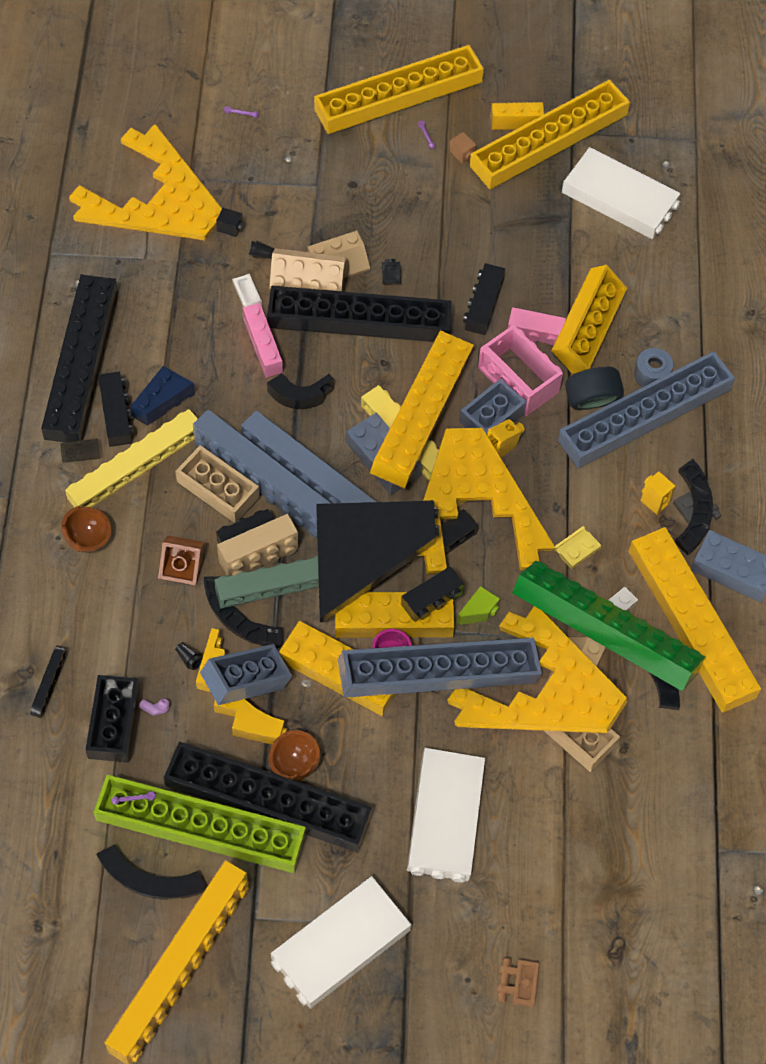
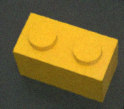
(657, 492)

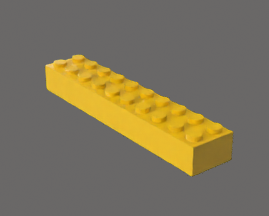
(398, 89)
(549, 134)
(421, 409)
(694, 619)
(177, 964)

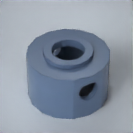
(644, 373)

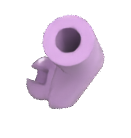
(155, 709)

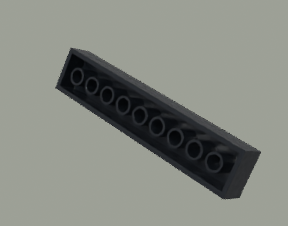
(358, 313)
(80, 359)
(269, 795)

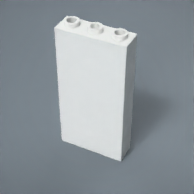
(621, 193)
(446, 815)
(340, 942)

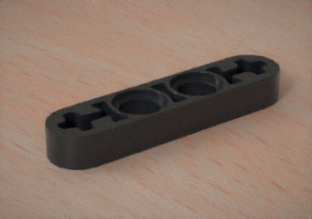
(48, 681)

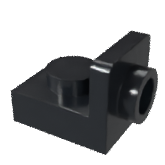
(390, 272)

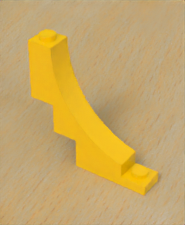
(248, 720)

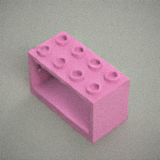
(528, 352)

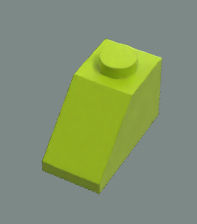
(479, 607)

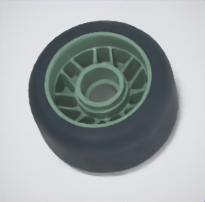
(594, 388)

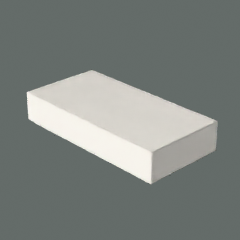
(246, 290)

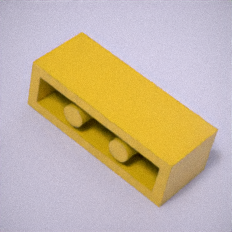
(514, 115)

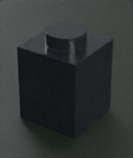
(230, 222)

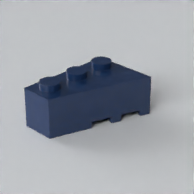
(160, 395)

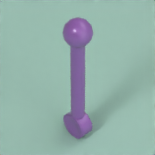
(227, 110)
(421, 124)
(150, 796)

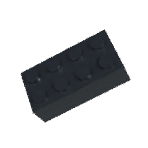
(112, 718)

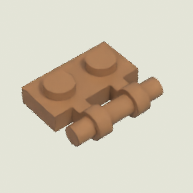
(525, 982)

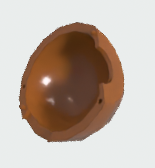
(85, 529)
(294, 755)

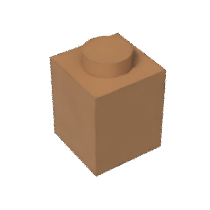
(462, 147)

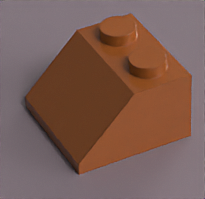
(181, 560)

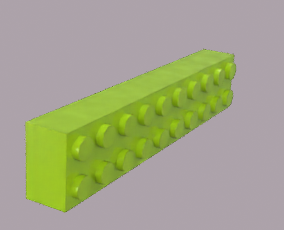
(201, 824)

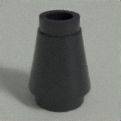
(260, 250)
(189, 656)

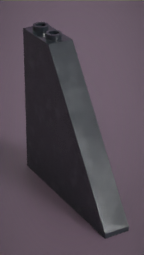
(366, 544)

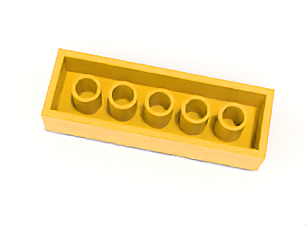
(589, 319)
(384, 611)
(317, 658)

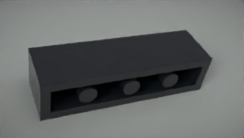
(484, 299)
(114, 409)

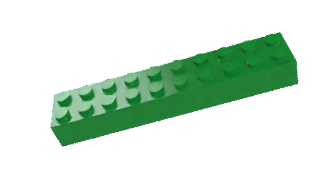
(609, 625)

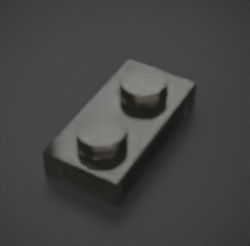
(80, 450)

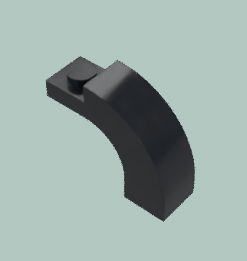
(299, 396)

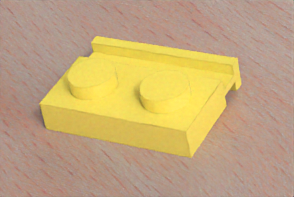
(577, 547)

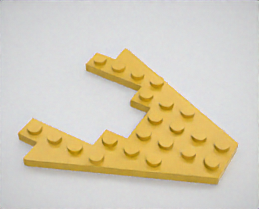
(177, 209)
(471, 471)
(572, 700)

